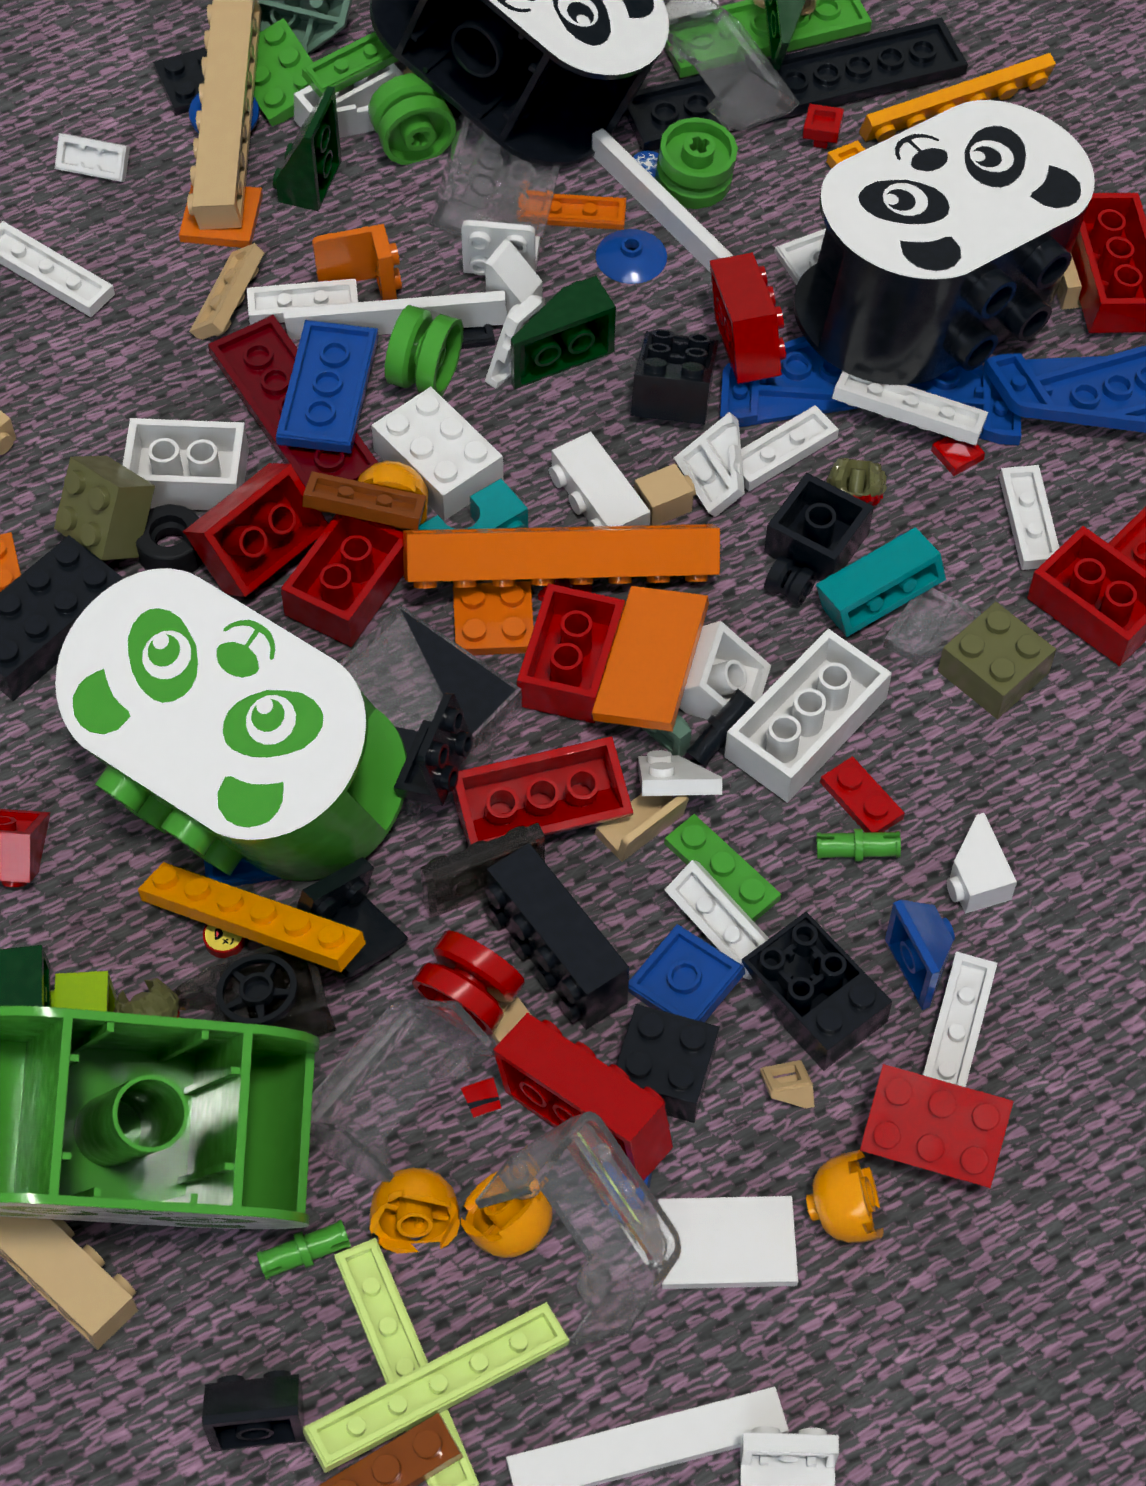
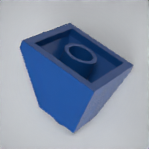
(920, 946)

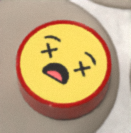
(222, 943)

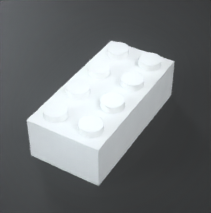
(807, 715)

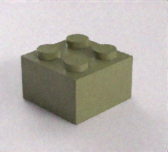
(104, 506)
(996, 660)

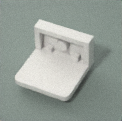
(484, 237)
(787, 1458)

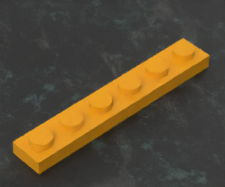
(1000, 83)
(252, 916)

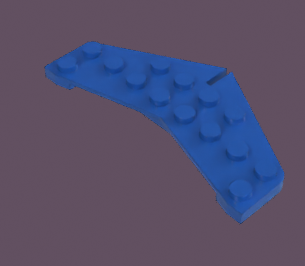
(811, 381)
(1075, 389)

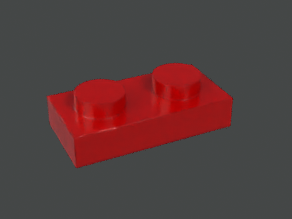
(862, 797)

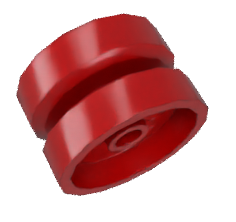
(470, 976)

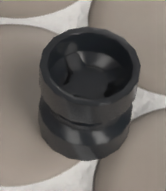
(790, 580)

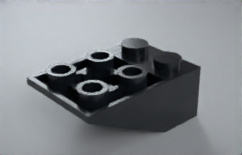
(674, 377)
(817, 990)

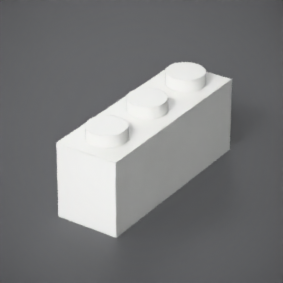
(596, 484)

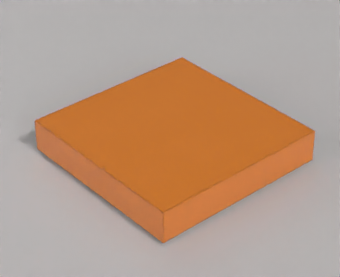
(228, 237)

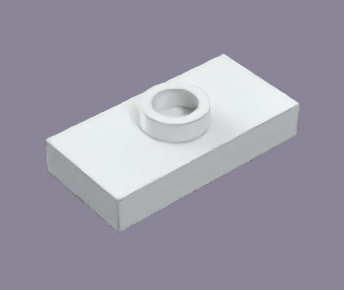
(92, 157)

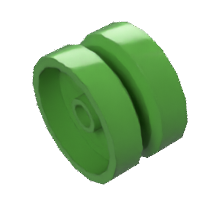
(411, 120)
(696, 162)
(423, 350)

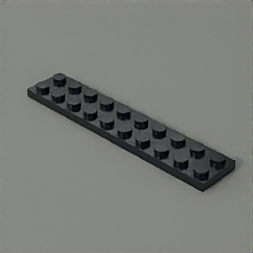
(817, 76)

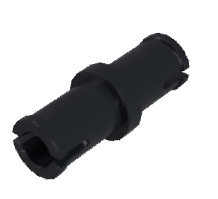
(715, 733)

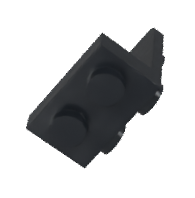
(436, 755)

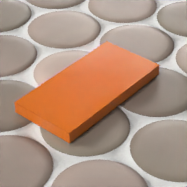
(651, 658)

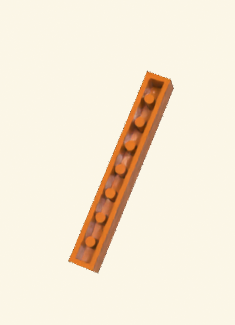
(561, 553)

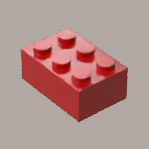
(747, 317)
(256, 530)
(345, 577)
(1094, 594)
(569, 652)
(936, 1125)

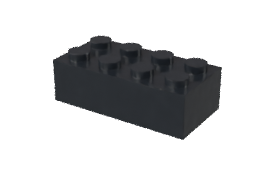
(42, 609)
(556, 937)

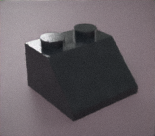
(253, 1411)

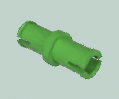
(858, 845)
(303, 1249)

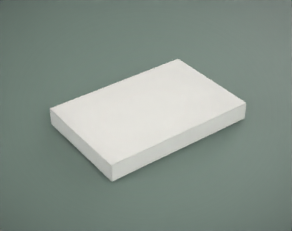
(733, 1242)

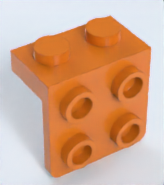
(360, 256)

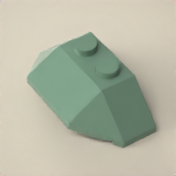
(310, 20)

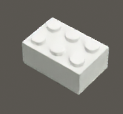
(441, 448)
(188, 459)

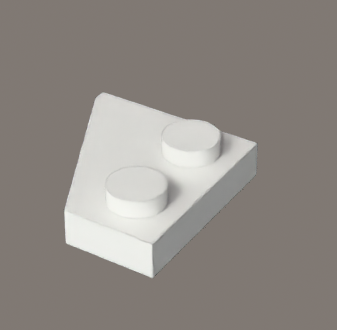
(516, 318)
(715, 465)
(675, 776)

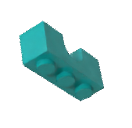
(490, 508)

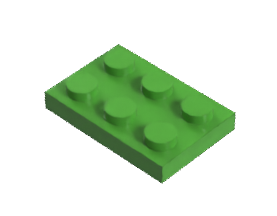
(279, 71)

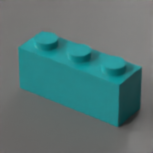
(881, 581)

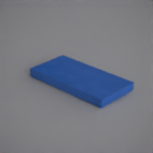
(327, 386)

